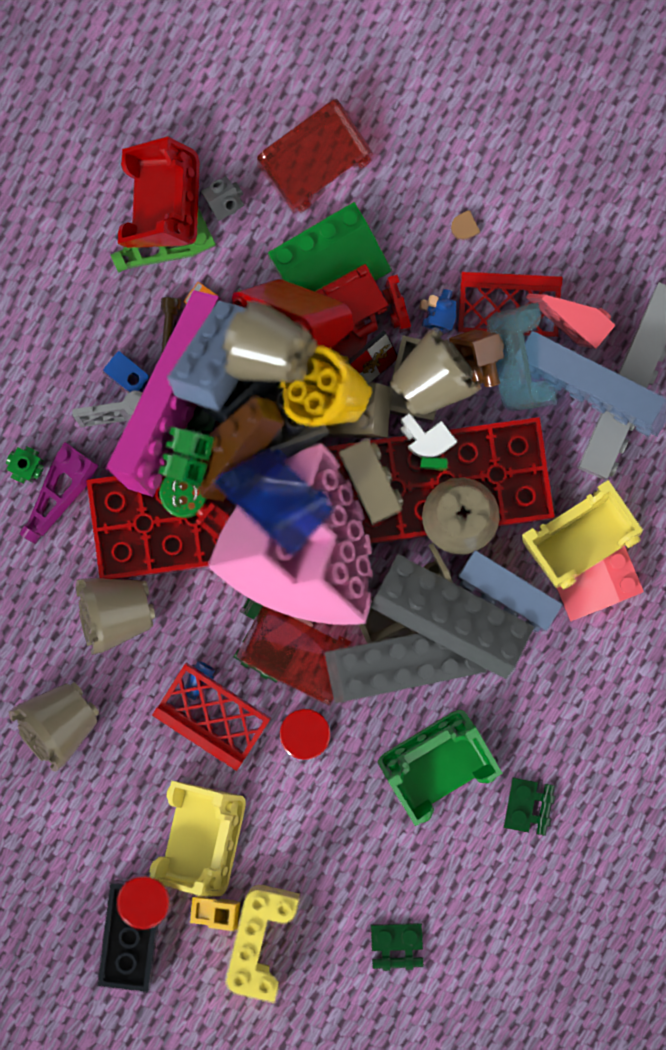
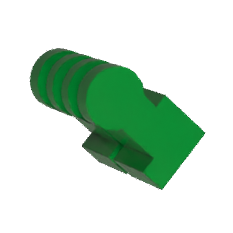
(186, 467)

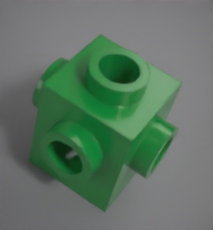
(31, 471)

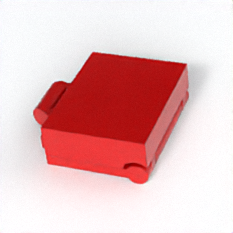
(362, 297)

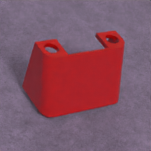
(320, 315)

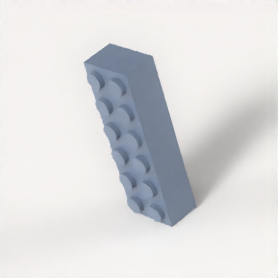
(596, 384)

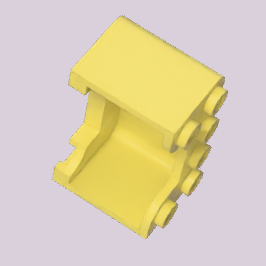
(244, 973)

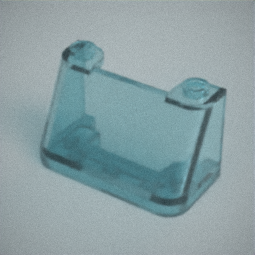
(516, 384)

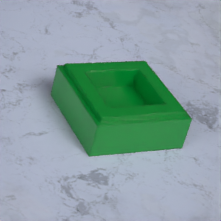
(433, 463)

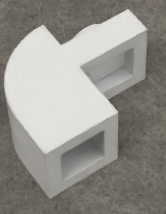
(427, 444)

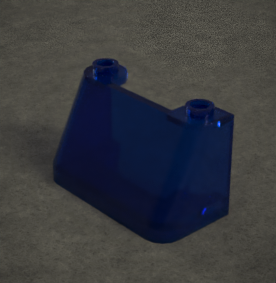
(276, 499)

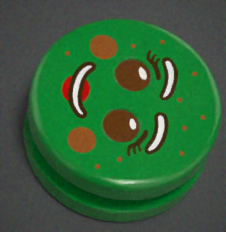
(181, 498)

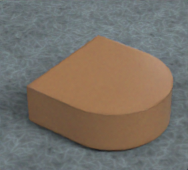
(464, 226)

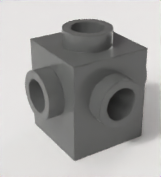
(223, 197)

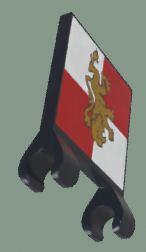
(374, 357)

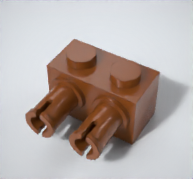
(481, 352)

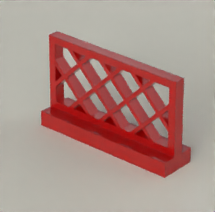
(504, 282)
(203, 736)

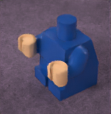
(440, 310)

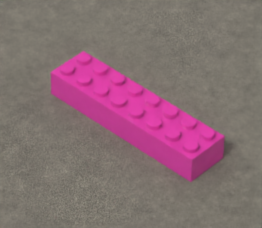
(147, 432)

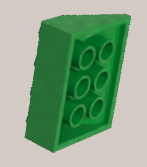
(330, 251)

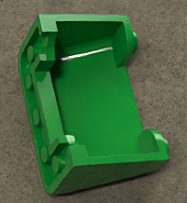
(437, 764)

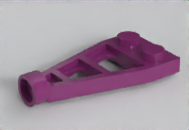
(77, 467)

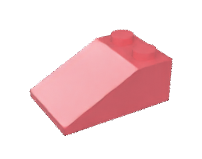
(579, 322)
(601, 586)

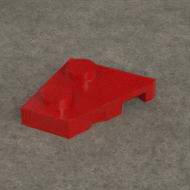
(392, 295)

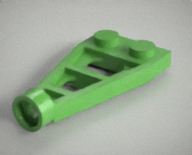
(203, 243)

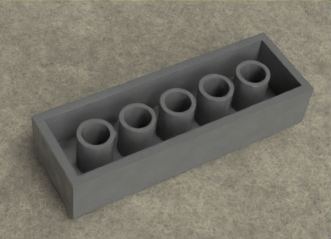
(452, 617)
(393, 667)

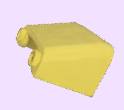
(583, 536)
(200, 840)

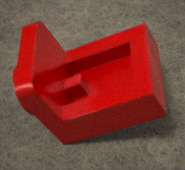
(212, 519)

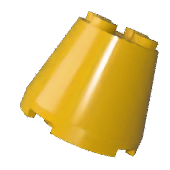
(328, 393)

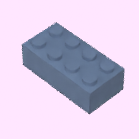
(201, 369)
(508, 591)

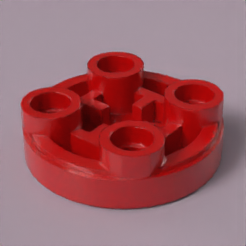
(305, 734)
(143, 902)

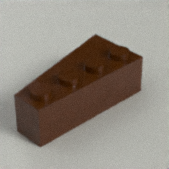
(238, 441)

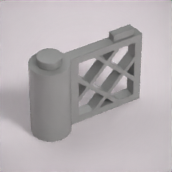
(108, 412)

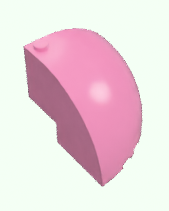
(325, 576)

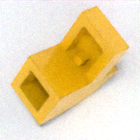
(215, 913)

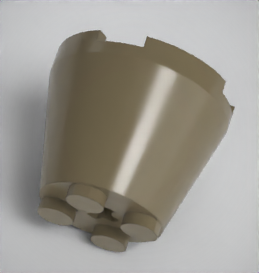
(267, 346)
(434, 375)
(447, 528)
(113, 611)
(55, 723)

